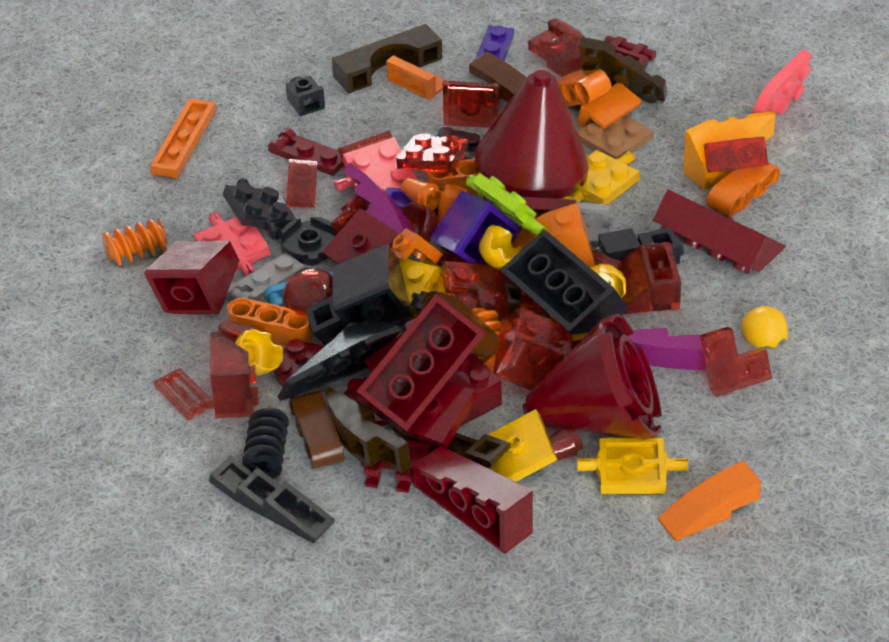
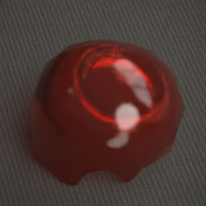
(421, 219)

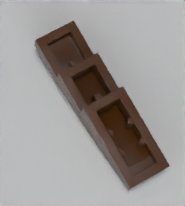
(497, 71)

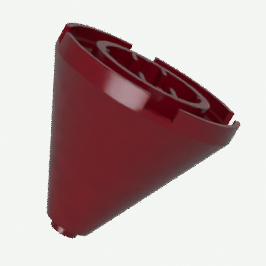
(534, 143)
(601, 386)

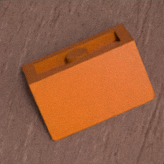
(413, 78)
(609, 107)

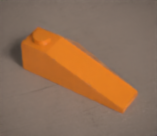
(568, 228)

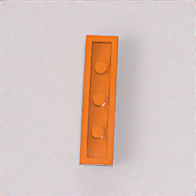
(183, 138)

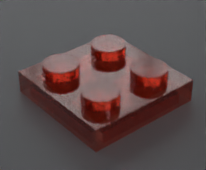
(432, 153)

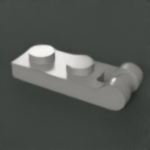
(272, 273)

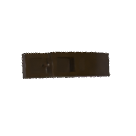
(363, 437)

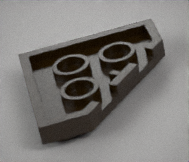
(626, 71)

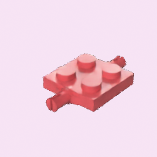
(378, 163)
(245, 240)

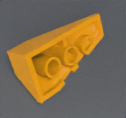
(711, 131)

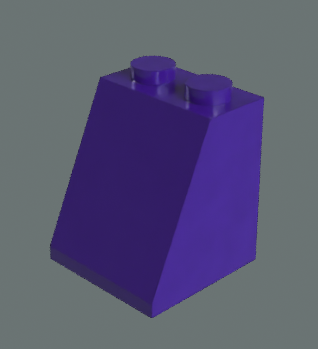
(465, 225)

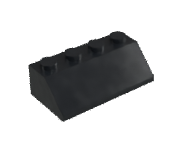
(563, 284)

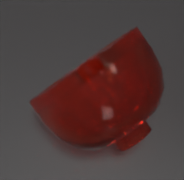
(307, 289)

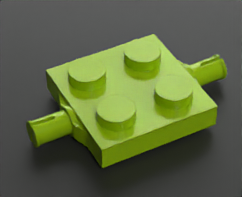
(509, 204)

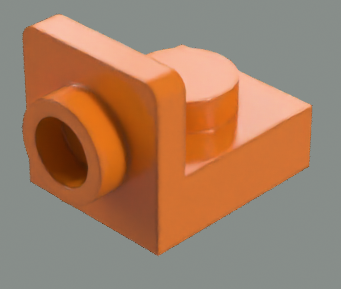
(410, 243)

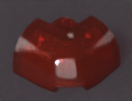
(558, 47)

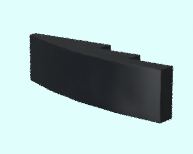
(273, 501)

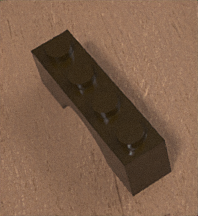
(416, 46)

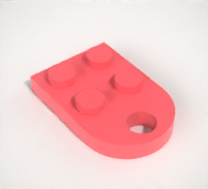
(785, 85)

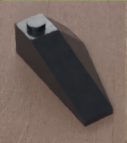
(341, 356)

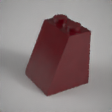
(193, 276)

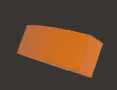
(711, 501)

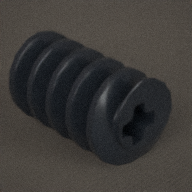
(266, 441)

